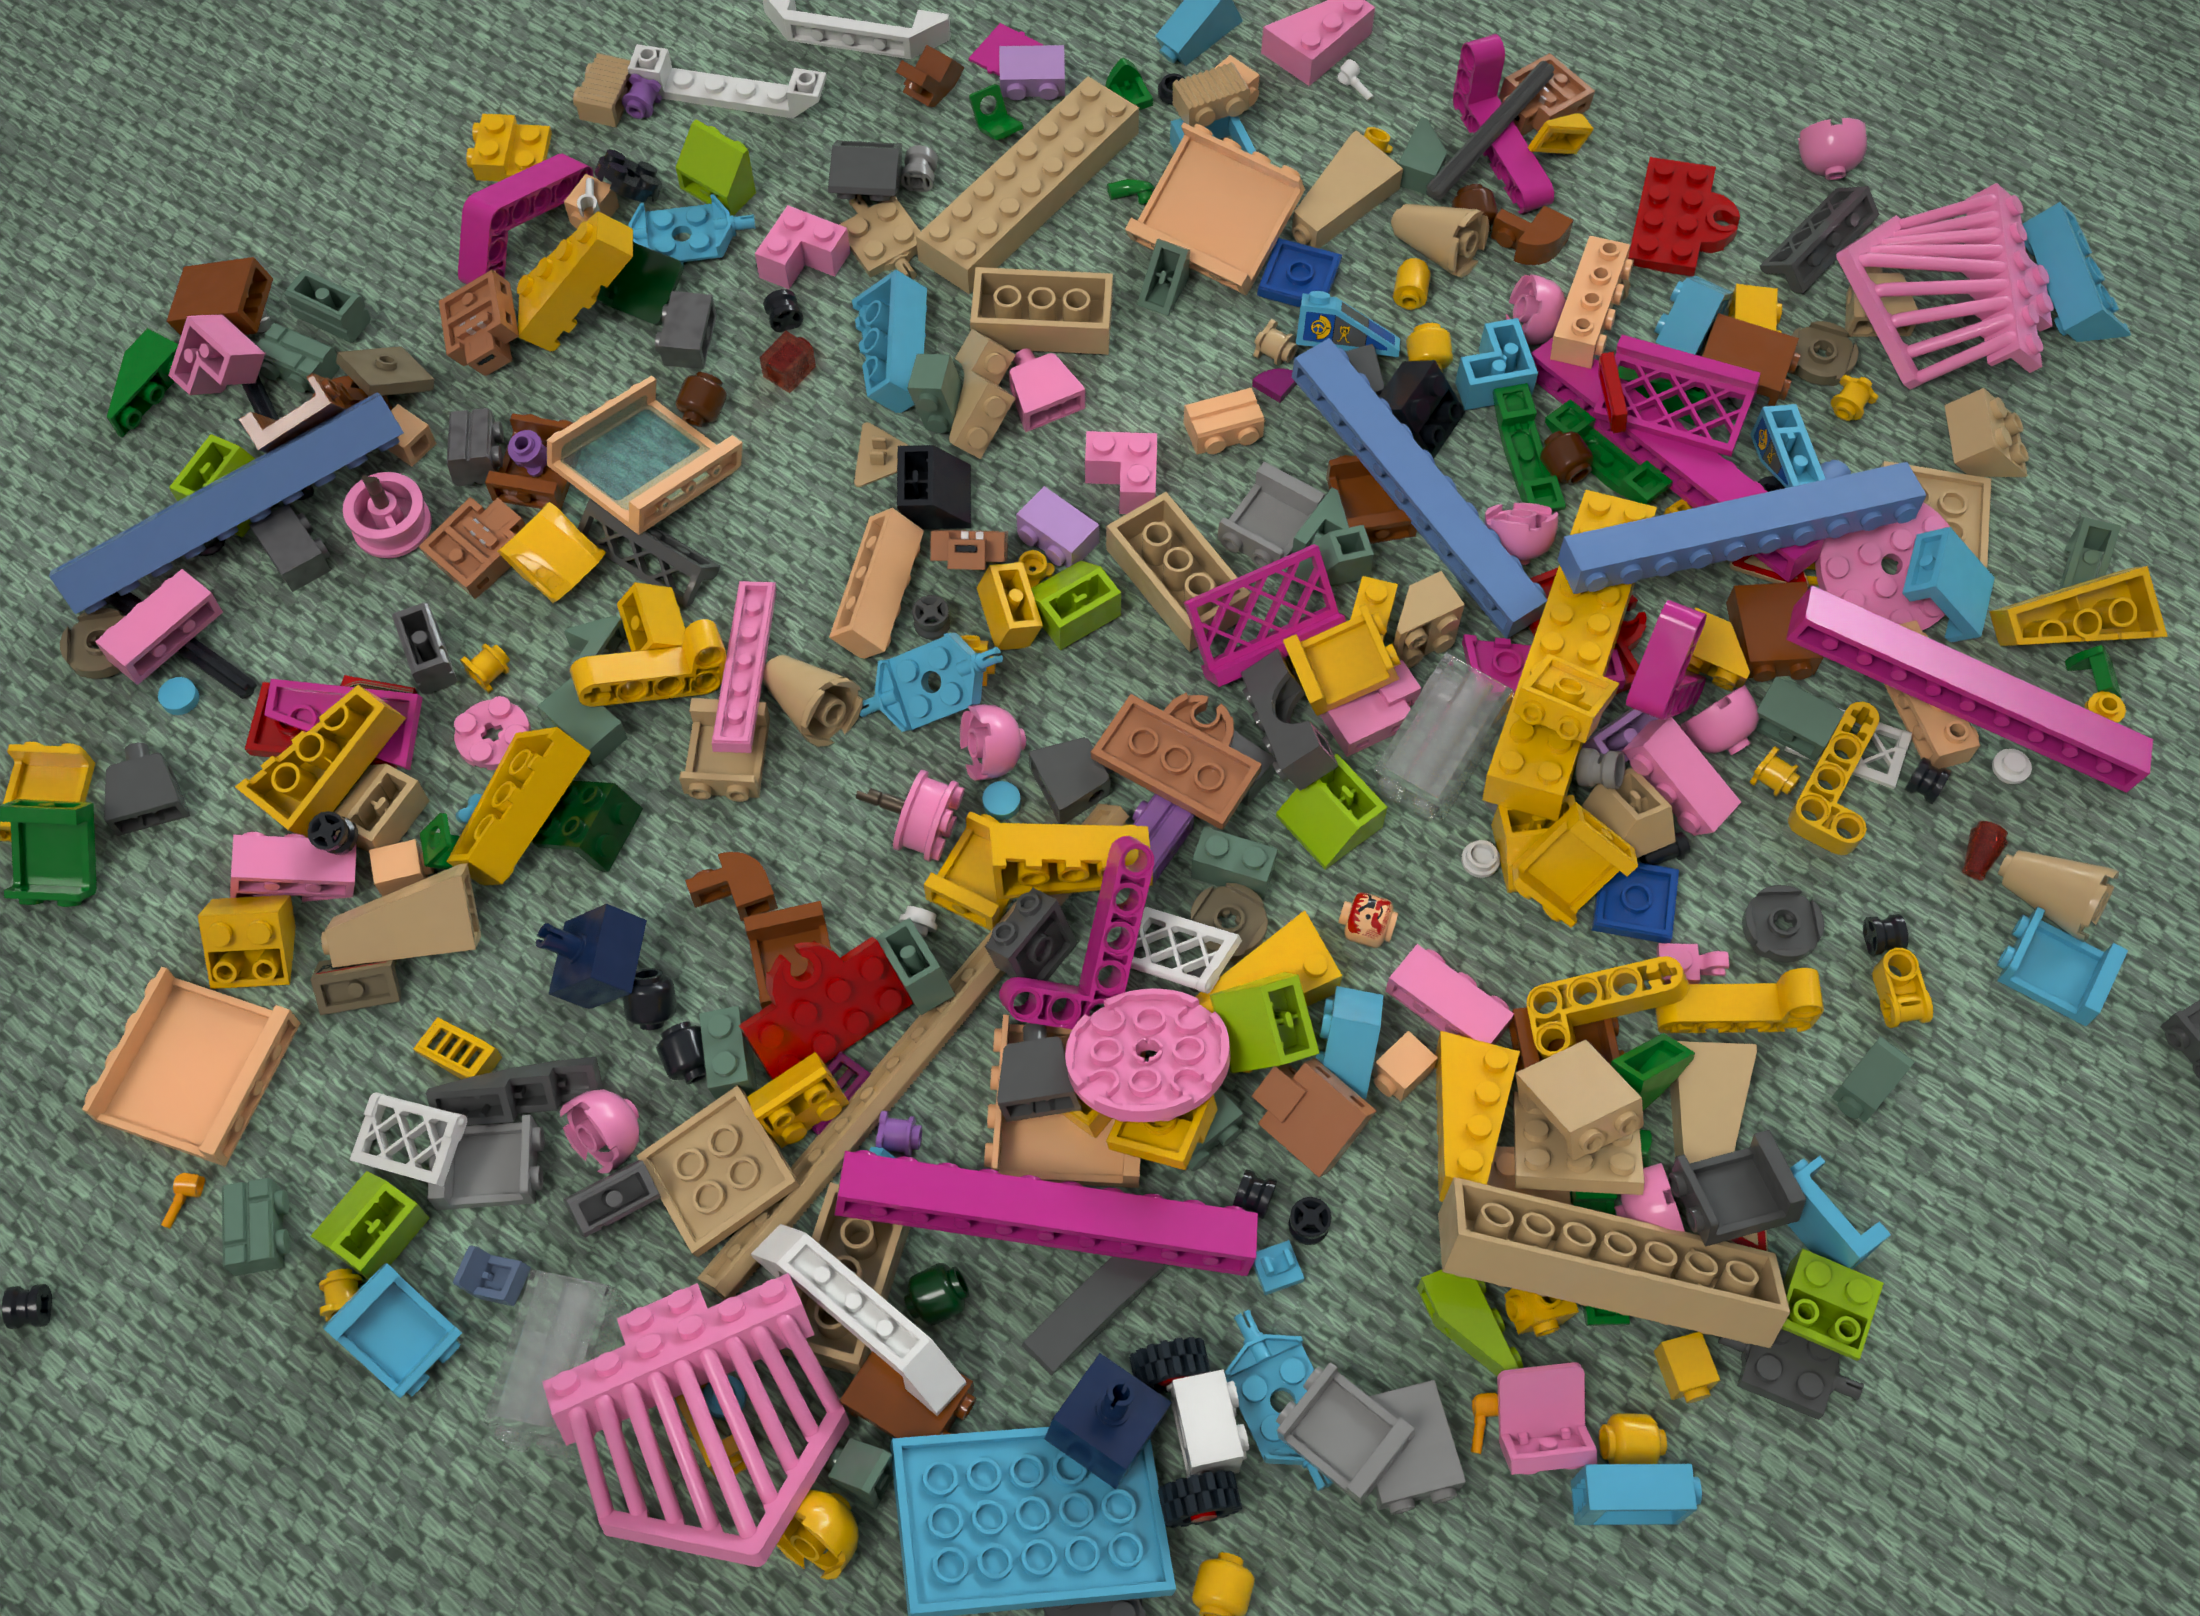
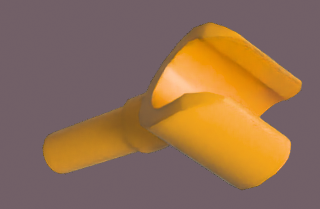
(183, 1186)
(1482, 1406)

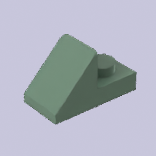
(1325, 518)
(2089, 550)
(596, 637)

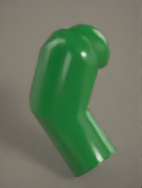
(1131, 187)

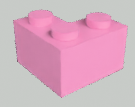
(800, 241)
(214, 356)
(1123, 460)

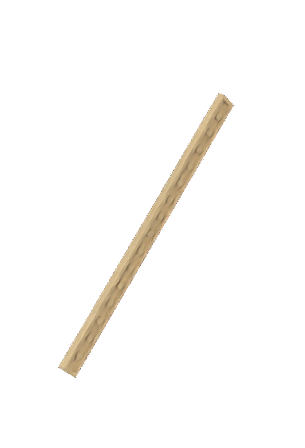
(878, 1093)

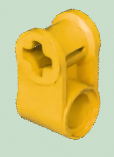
(1905, 996)

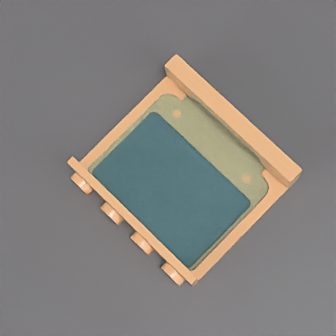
(640, 458)

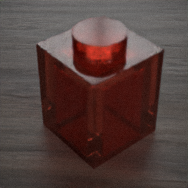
(788, 361)

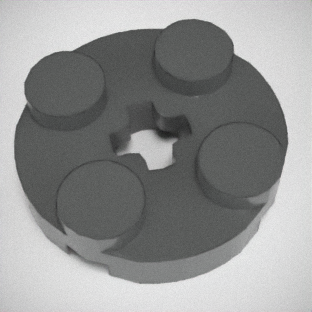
(1794, 908)

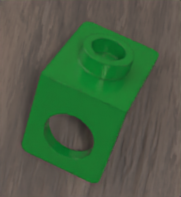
(998, 123)
(437, 846)

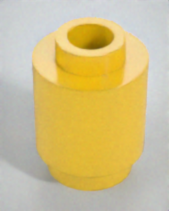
(1412, 284)

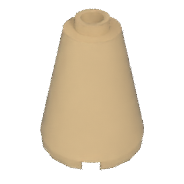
(1443, 234)
(813, 698)
(2066, 889)

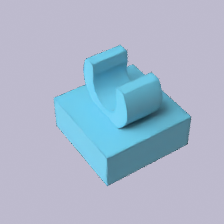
(1277, 1268)

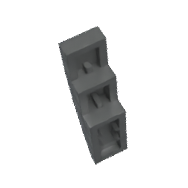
(516, 1090)
(1089, 1311)

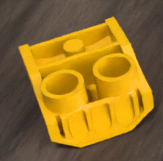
(551, 553)

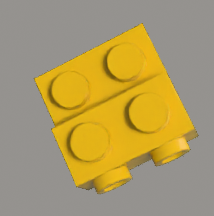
(506, 147)
(1565, 698)
(1164, 1141)

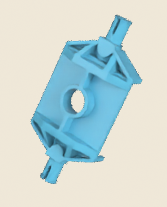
(708, 225)
(904, 689)
(1261, 1369)

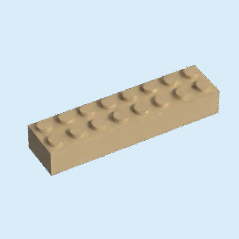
(1028, 183)
(1611, 1263)

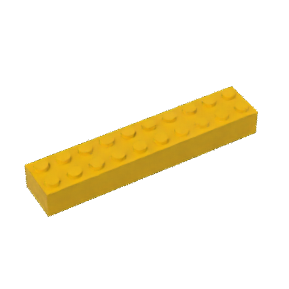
(1532, 761)

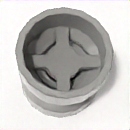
(919, 168)
(1600, 768)

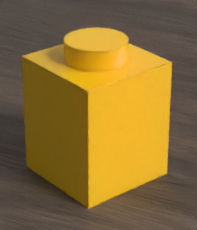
(1687, 1367)

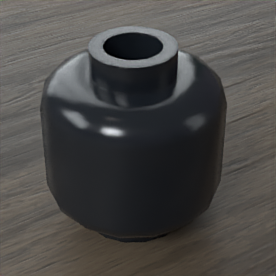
(651, 999)
(682, 1052)

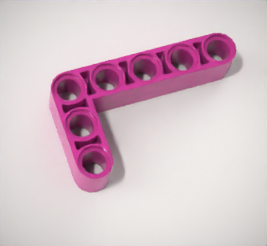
(1477, 100)
(510, 203)
(1662, 680)
(1099, 952)

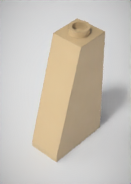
(1345, 191)
(408, 923)
(1711, 1099)

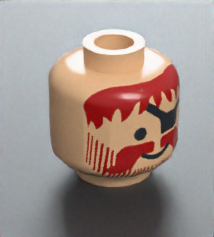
(1368, 920)

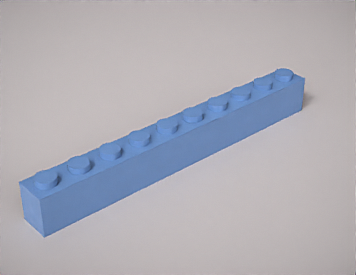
(1419, 488)
(225, 504)
(1740, 527)

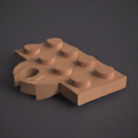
(1179, 755)

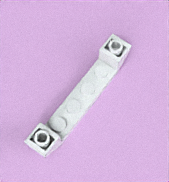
(856, 35)
(727, 91)
(864, 1313)

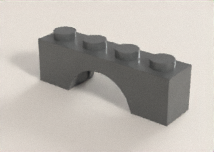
(1299, 748)

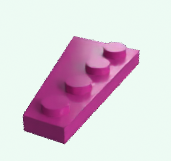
(1506, 660)
(304, 702)

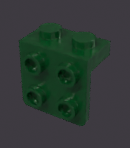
(643, 285)
(591, 821)

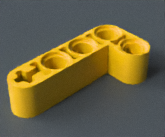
(655, 673)
(1836, 772)
(1607, 1003)
(1735, 1007)

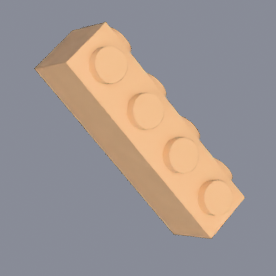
(1591, 302)
(877, 584)
(1935, 733)

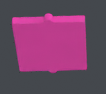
(988, 52)

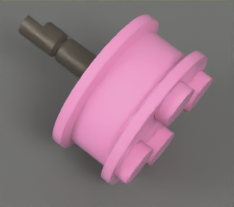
(387, 515)
(923, 815)

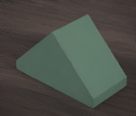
(1165, 277)

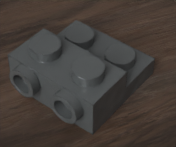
(1032, 938)

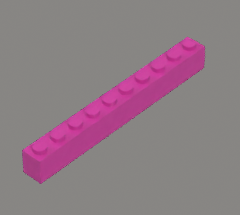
(1696, 473)
(1970, 689)
(1046, 1213)

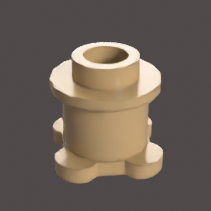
(1275, 344)

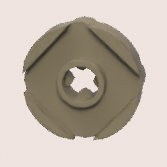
(1839, 352)
(78, 642)
(1233, 900)

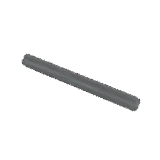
(1490, 131)

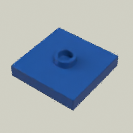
(1297, 270)
(1638, 904)

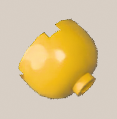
(820, 1524)

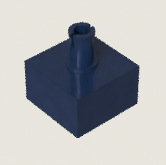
(594, 955)
(1107, 1420)

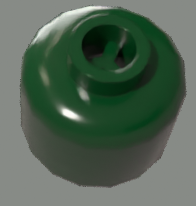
(936, 1294)

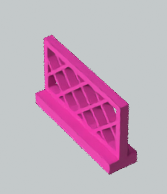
(1691, 372)
(1235, 659)

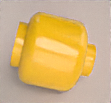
(1430, 343)
(1632, 1439)
(1223, 1586)

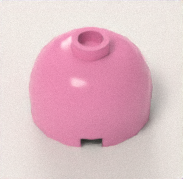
(1833, 148)
(1537, 305)
(1525, 530)
(1724, 723)
(993, 736)
(602, 1120)
(1656, 1203)

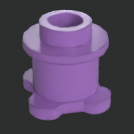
(641, 97)
(528, 451)
(898, 1134)

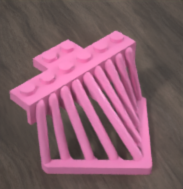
(1985, 248)
(673, 1352)

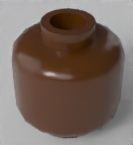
(1477, 197)
(701, 399)
(1567, 457)

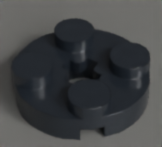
(629, 178)

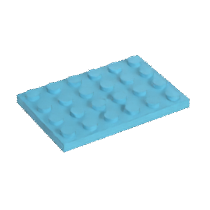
(1022, 1526)

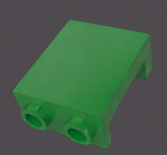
(51, 851)

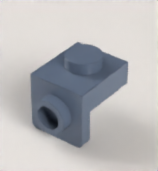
(491, 1276)

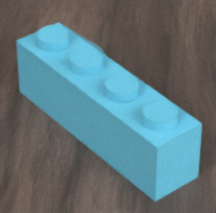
(2074, 279)
(892, 334)

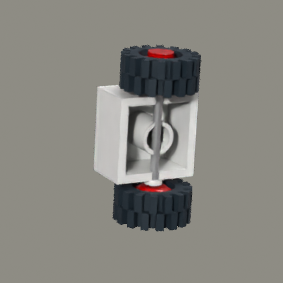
(1206, 1429)

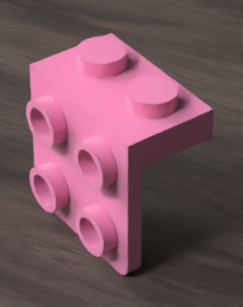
(1544, 1418)

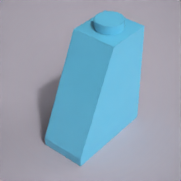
(1196, 28)

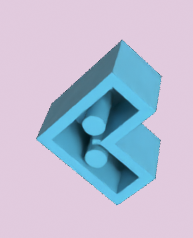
(1692, 314)
(1501, 363)
(1352, 1034)

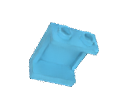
(1953, 579)
(2059, 968)
(1825, 1228)
(394, 1331)

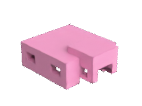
(1374, 714)

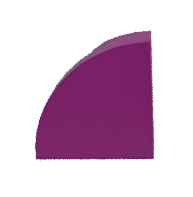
(1275, 383)

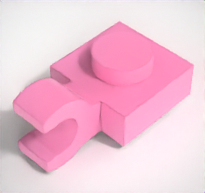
(1693, 964)

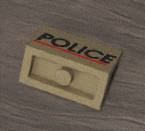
(354, 986)

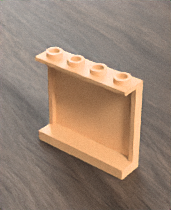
(1219, 207)
(191, 1068)
(1052, 1144)

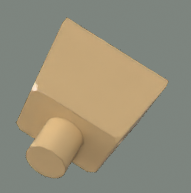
(1856, 320)

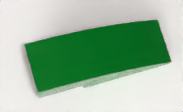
(1653, 1066)

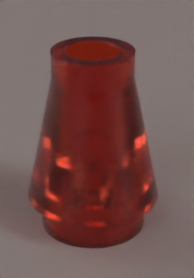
(1983, 849)

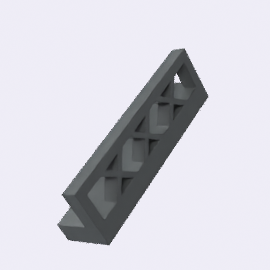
(1821, 236)
(655, 542)

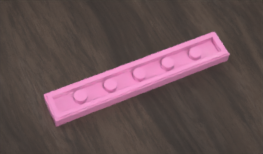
(744, 667)

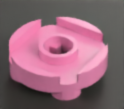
(473, 726)

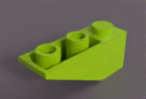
(1464, 1316)

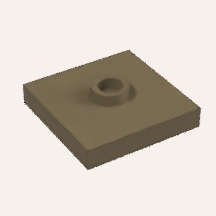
(385, 371)

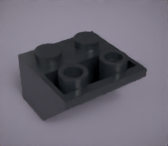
(1424, 403)
(933, 487)

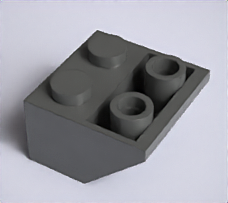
(865, 169)

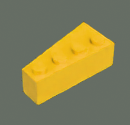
(571, 279)
(2096, 610)
(324, 761)
(517, 802)
(1055, 856)
(1293, 950)
(1471, 1105)

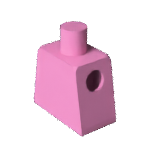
(1044, 389)

